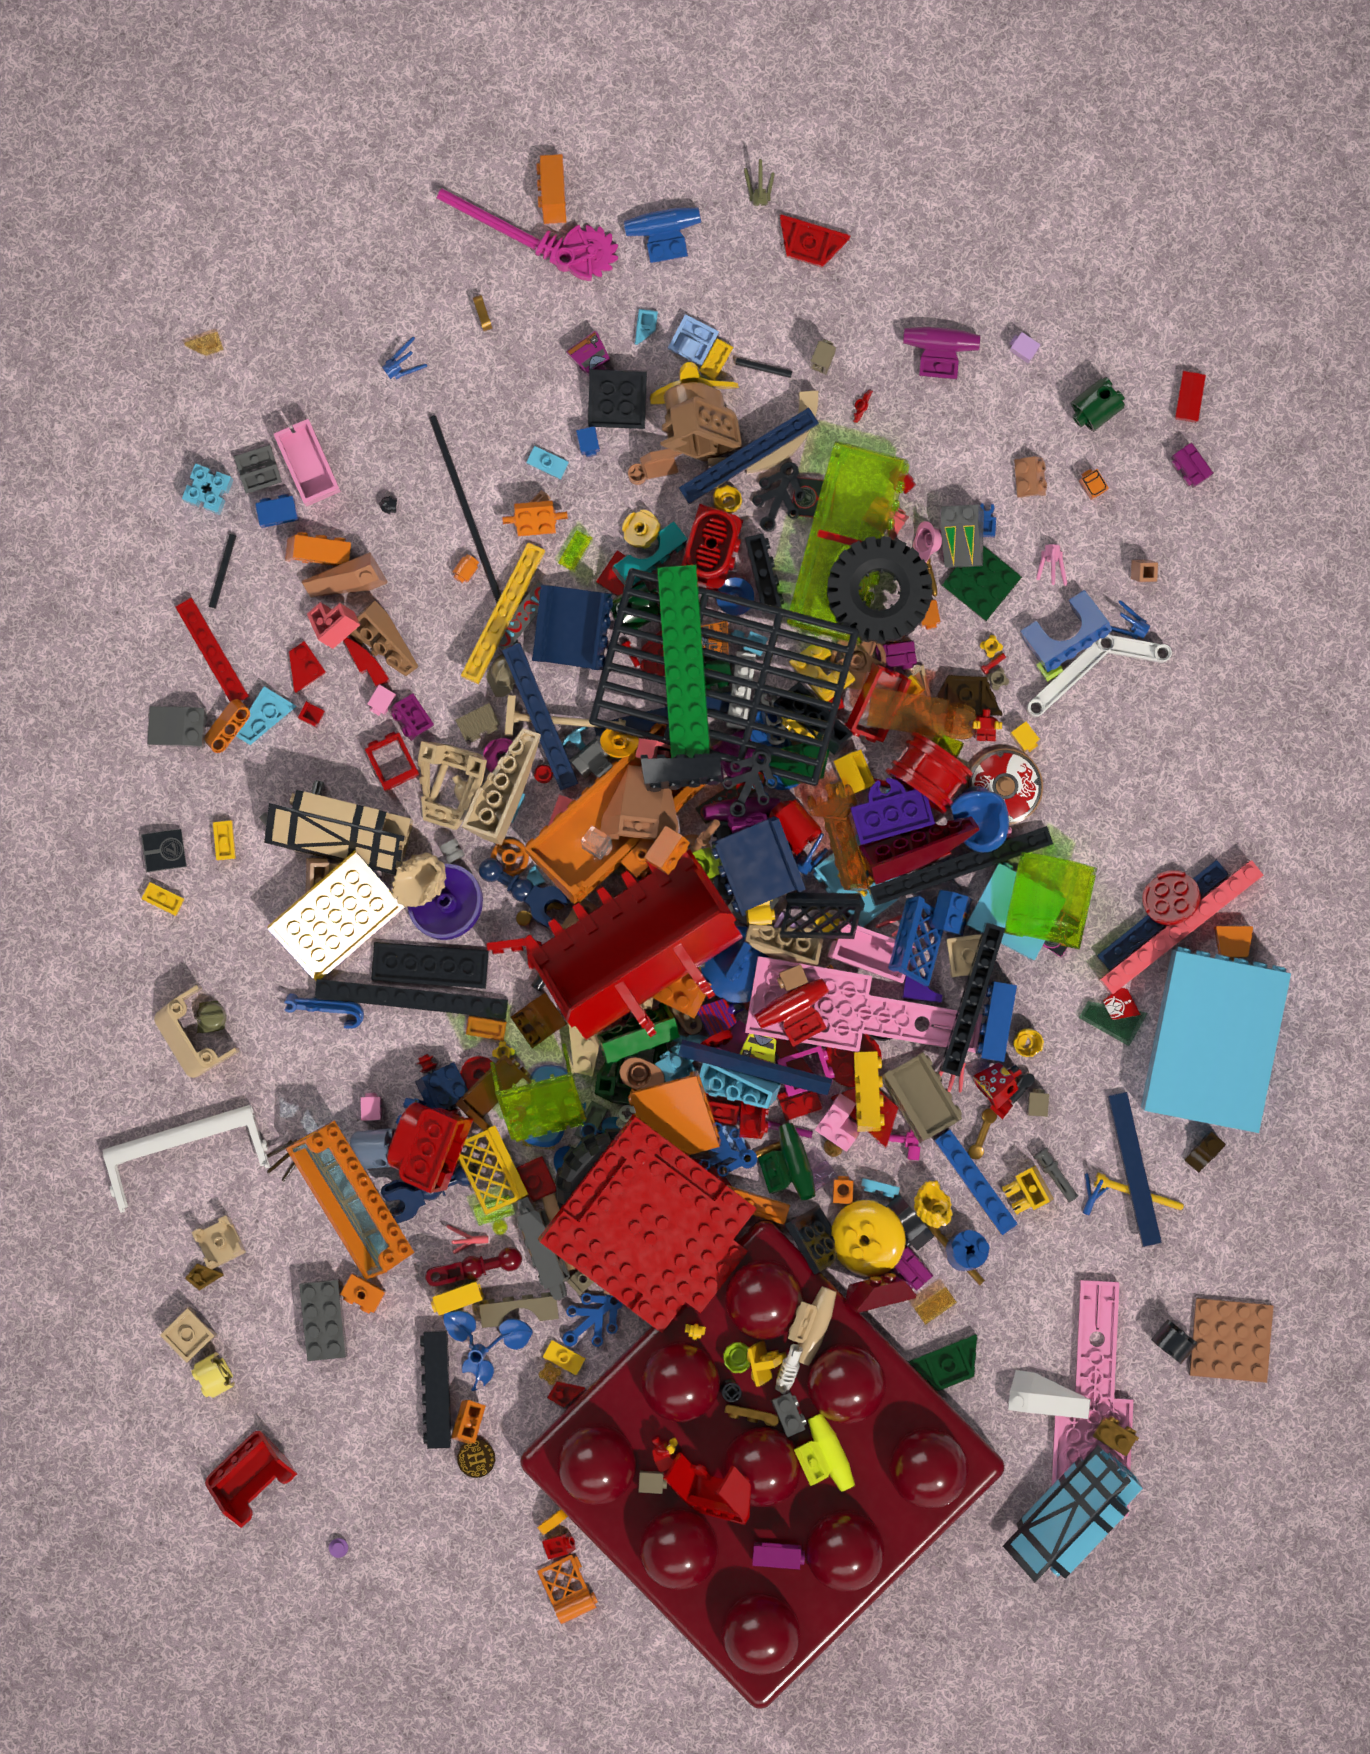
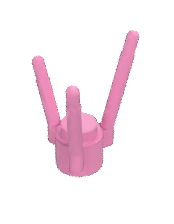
(1053, 554)

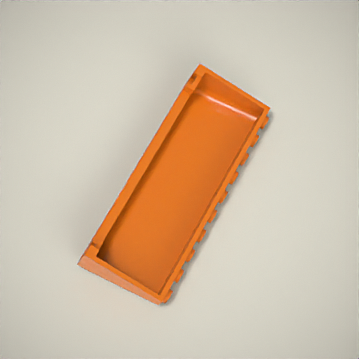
(559, 845)

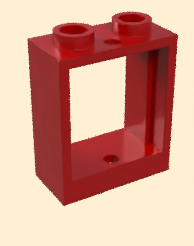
(397, 780)

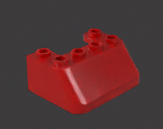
(247, 1474)

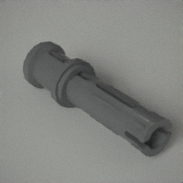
(1051, 1167)

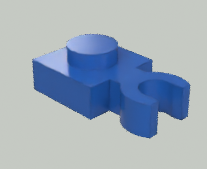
(989, 522)

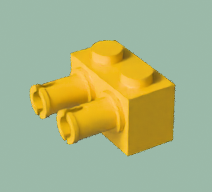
(1034, 1188)

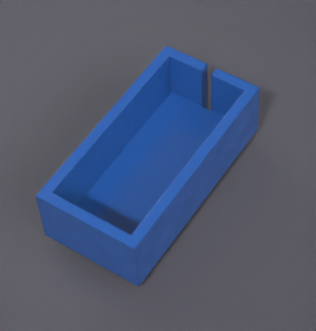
(997, 1021)

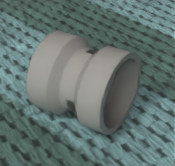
(452, 851)

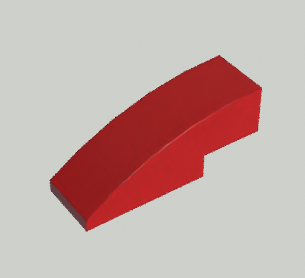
(366, 662)

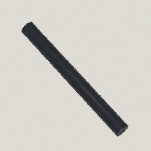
(222, 571)

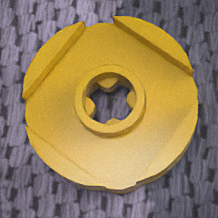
(648, 535)

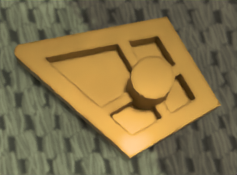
(202, 1276)

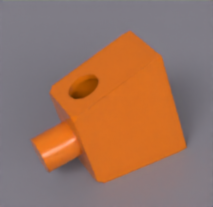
(1233, 941)

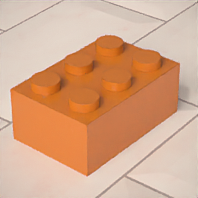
(683, 996)

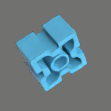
(212, 499)

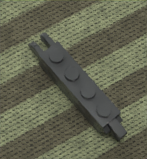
(550, 1267)

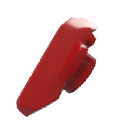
(861, 406)

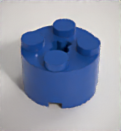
(977, 1248)

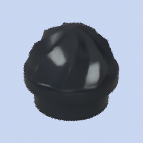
(388, 505)

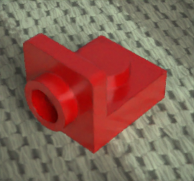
(559, 1545)

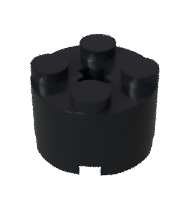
(1174, 1341)

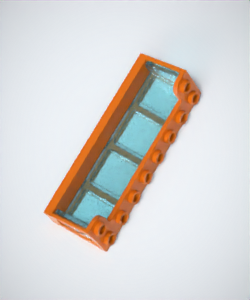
(350, 1200)

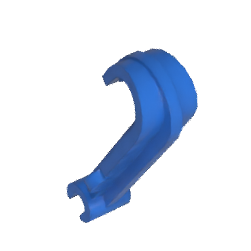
(295, 1003)

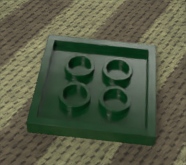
(982, 586)

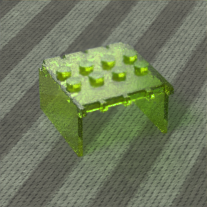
(541, 1104)

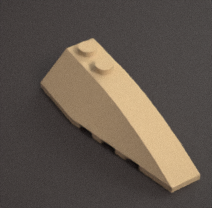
(500, 794)

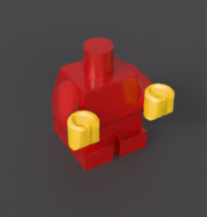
(986, 726)
(664, 1453)

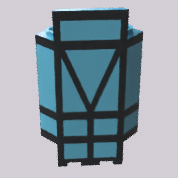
(1073, 1515)

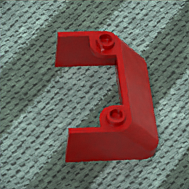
(711, 1495)

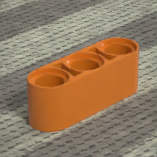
(223, 734)

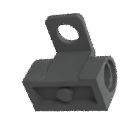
(591, 759)

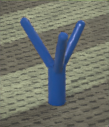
(1092, 1197)

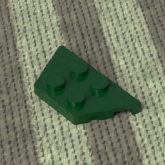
(795, 766)
(949, 1363)

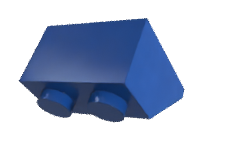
(951, 912)

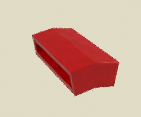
(1190, 396)

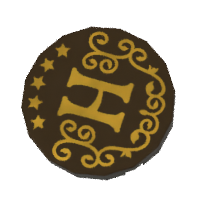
(476, 1458)

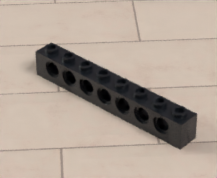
(972, 999)

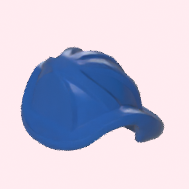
(988, 812)

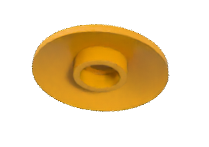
(610, 740)

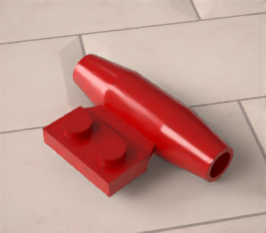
(795, 1011)

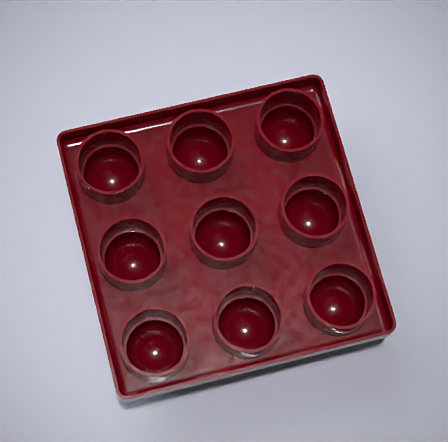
(905, 1445)

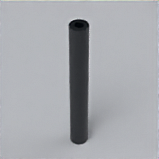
(763, 367)

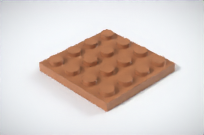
(1231, 1340)

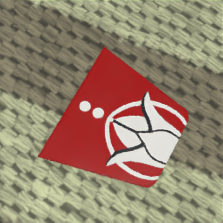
(1121, 1005)

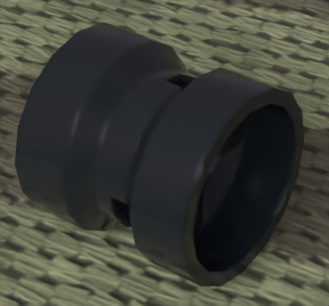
(728, 1387)

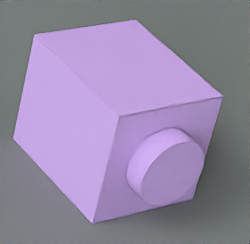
(1024, 347)

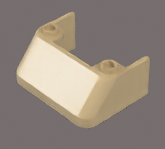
(192, 1062)

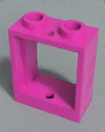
(822, 1054)

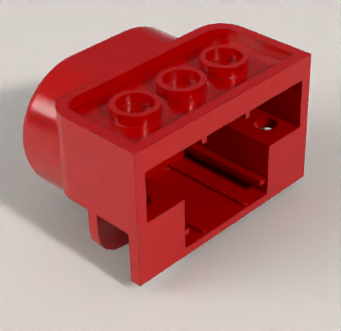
(715, 562)
(428, 1146)

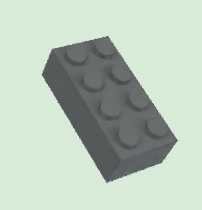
(323, 1320)

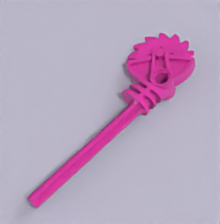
(587, 250)

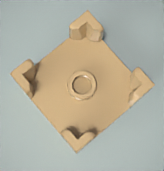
(961, 954)
(219, 1242)
(188, 1335)

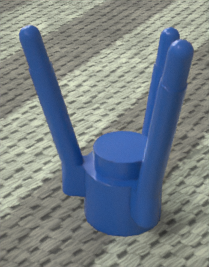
(392, 366)
(1139, 626)
(804, 863)

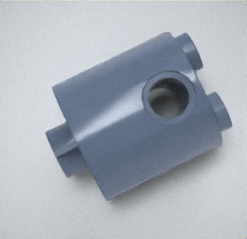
(372, 1147)

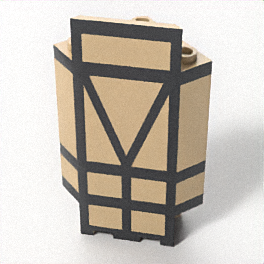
(337, 829)

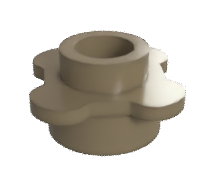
(998, 674)

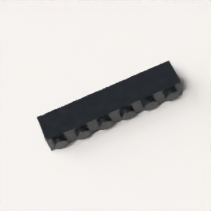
(436, 1389)

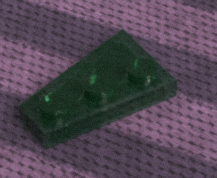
(1120, 1029)

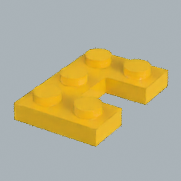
(817, 672)

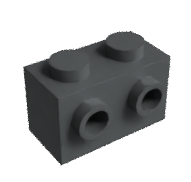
(788, 1415)

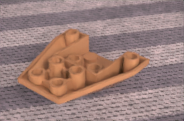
(638, 811)

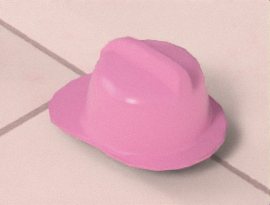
(927, 540)

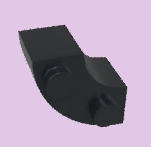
(915, 1230)

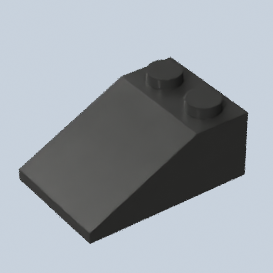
(177, 726)

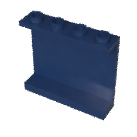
(572, 627)
(757, 865)

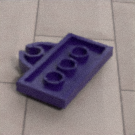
(891, 812)

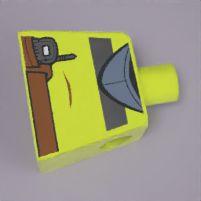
(759, 1047)

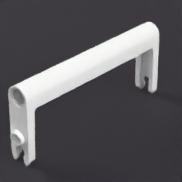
(177, 1136)

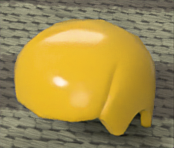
(727, 491)
(1036, 1042)

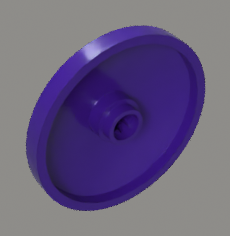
(454, 909)

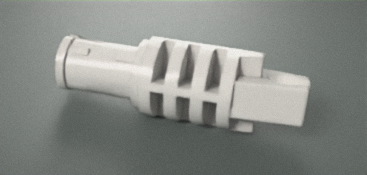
(788, 1369)

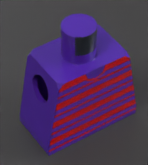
(719, 1016)

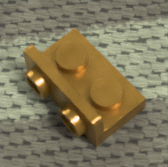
(1115, 1436)

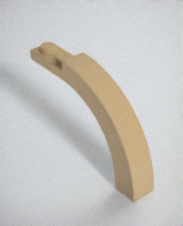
(806, 400)

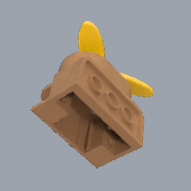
(698, 416)

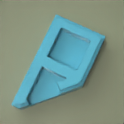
(645, 325)

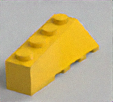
(867, 1091)

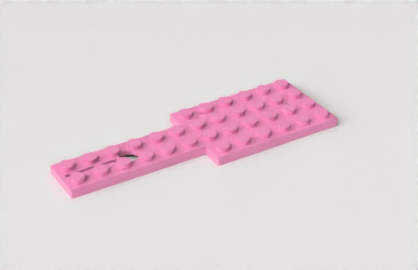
(851, 1010)
(1093, 1380)

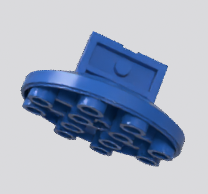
(733, 970)

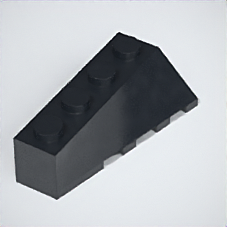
(840, 735)
(681, 771)

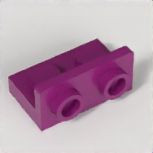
(411, 717)

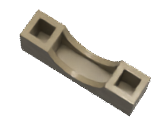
(493, 1312)

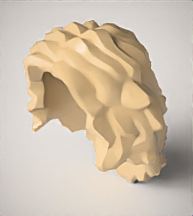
(418, 880)

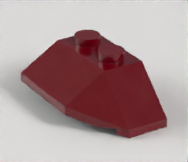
(877, 1293)

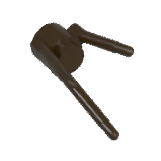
(282, 1159)

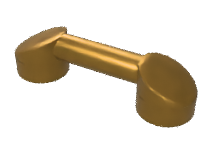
(524, 918)
(976, 1151)

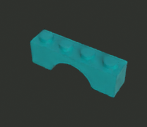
(669, 540)

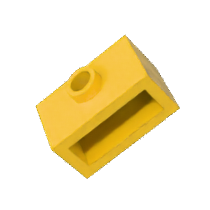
(849, 768)

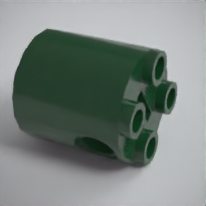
(1097, 405)
(637, 603)

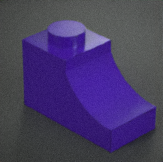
(917, 991)

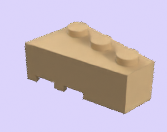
(584, 1051)

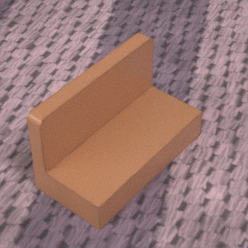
(659, 463)

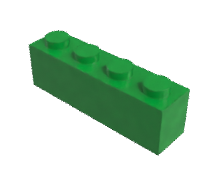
(632, 1038)

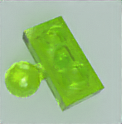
(499, 1226)

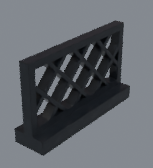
(824, 903)

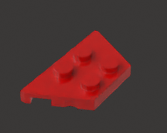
(810, 242)
(889, 1110)

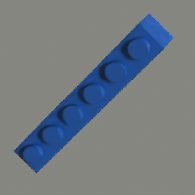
(975, 1182)

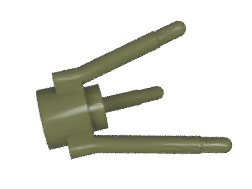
(759, 195)

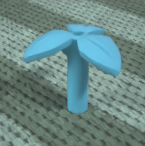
(575, 737)

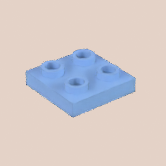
(693, 340)

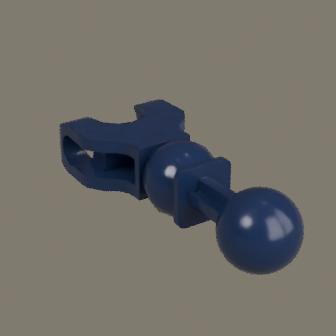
(524, 890)
(413, 1198)

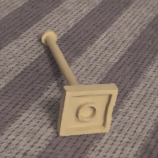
(514, 716)

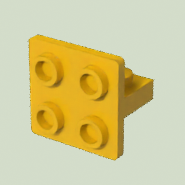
(763, 1362)

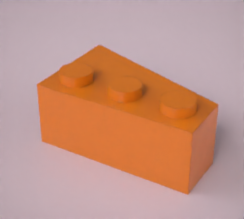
(552, 188)
(317, 549)

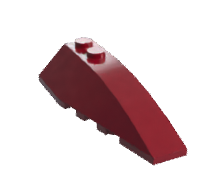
(914, 849)

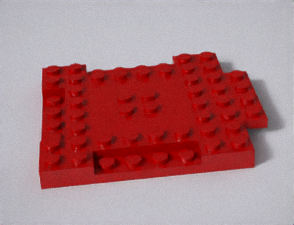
(651, 1226)

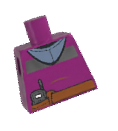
(589, 353)

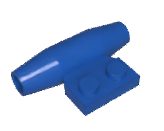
(664, 232)

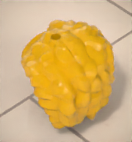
(933, 1205)

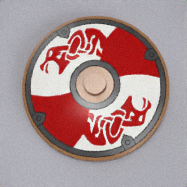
(1012, 777)

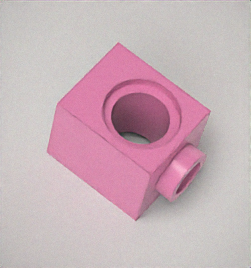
(381, 700)
(371, 1107)

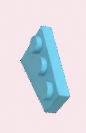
(264, 714)

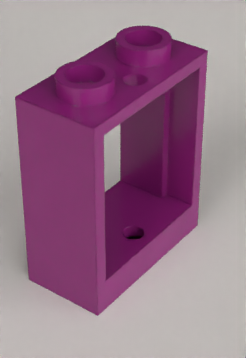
(778, 1555)

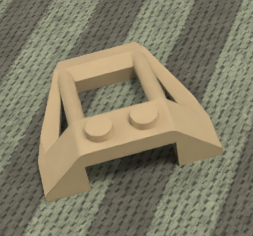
(456, 757)

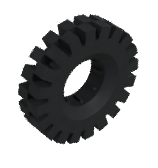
(886, 556)

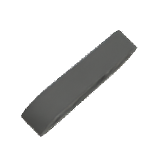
(771, 739)

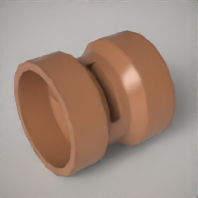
(637, 471)

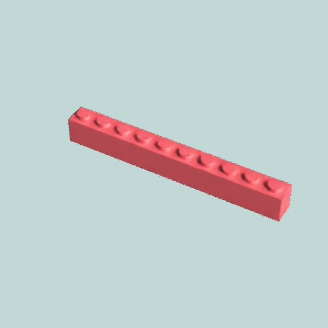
(1172, 934)

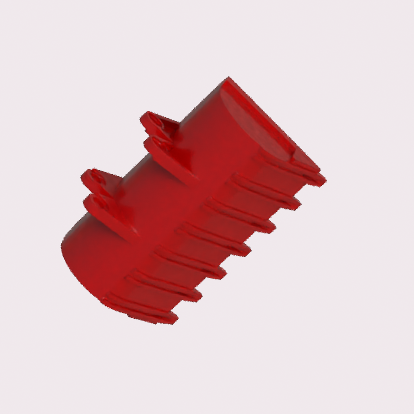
(634, 946)

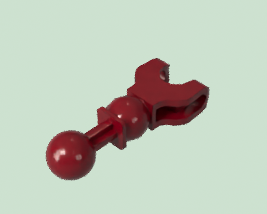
(474, 1267)

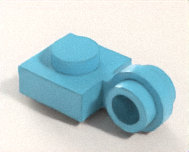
(752, 636)

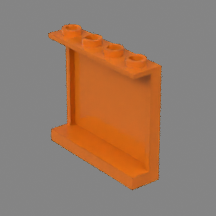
(678, 1113)

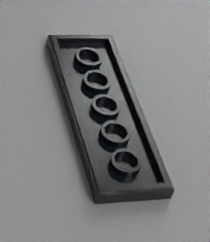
(430, 965)

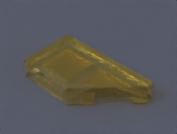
(206, 345)

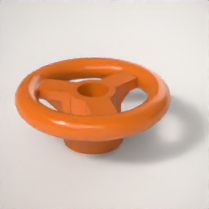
(498, 848)

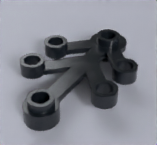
(780, 493)
(751, 778)

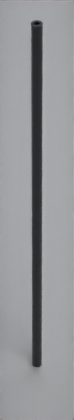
(466, 509)

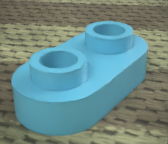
(872, 1186)

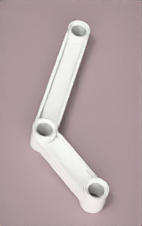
(1089, 658)

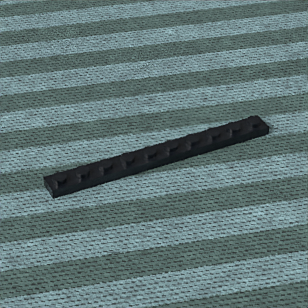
(959, 866)
(411, 998)

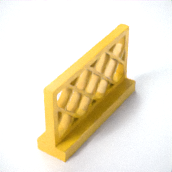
(505, 1163)

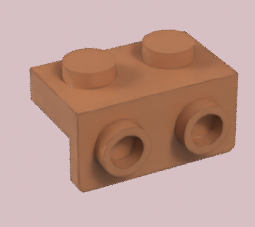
(1030, 477)

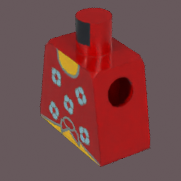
(997, 1083)

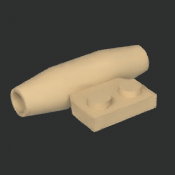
(812, 1324)

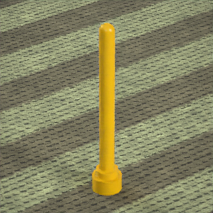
(1124, 1188)

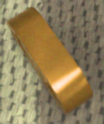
(482, 313)

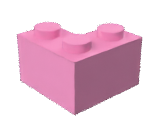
(836, 1124)

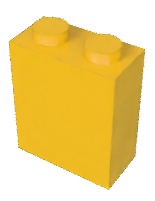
(457, 1297)

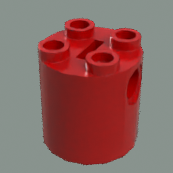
(797, 824)

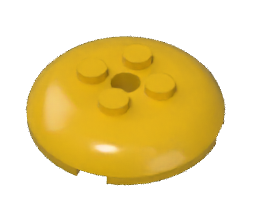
(884, 1234)

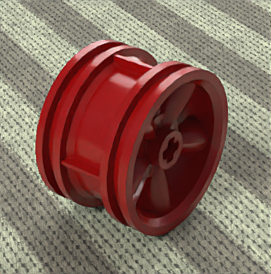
(929, 771)

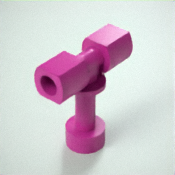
(910, 1142)

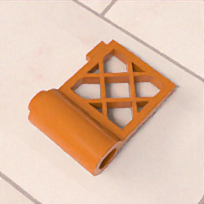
(574, 1604)

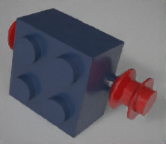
(440, 1087)

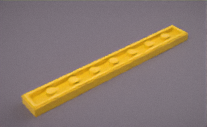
(503, 613)

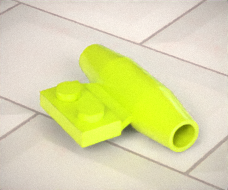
(824, 1456)

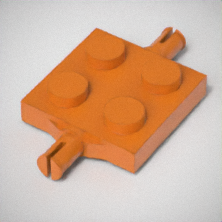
(535, 518)

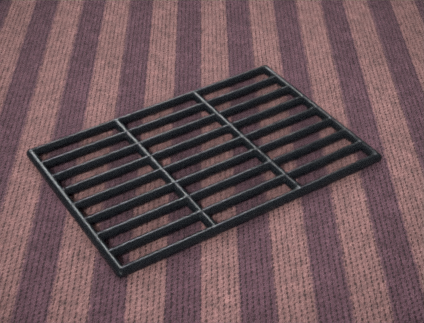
(759, 686)

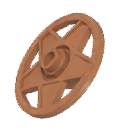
(861, 661)

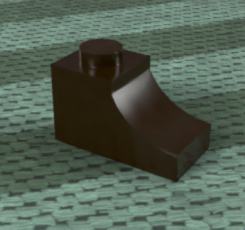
(1204, 1151)

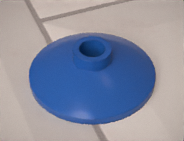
(742, 589)

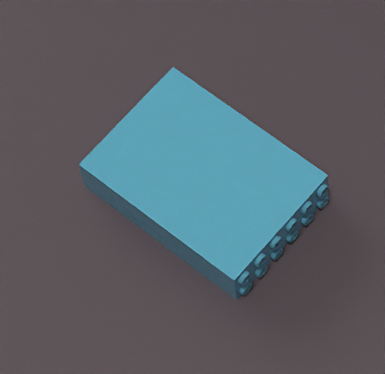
(1215, 1039)

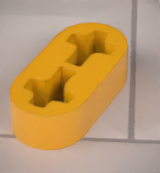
(552, 1522)

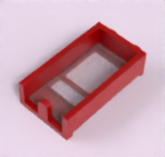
(880, 678)

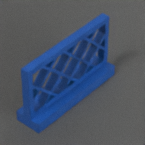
(907, 936)

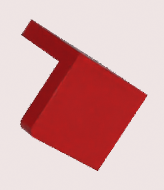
(311, 714)

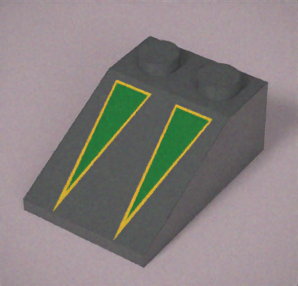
(962, 535)

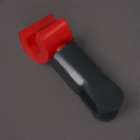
(1023, 1084)

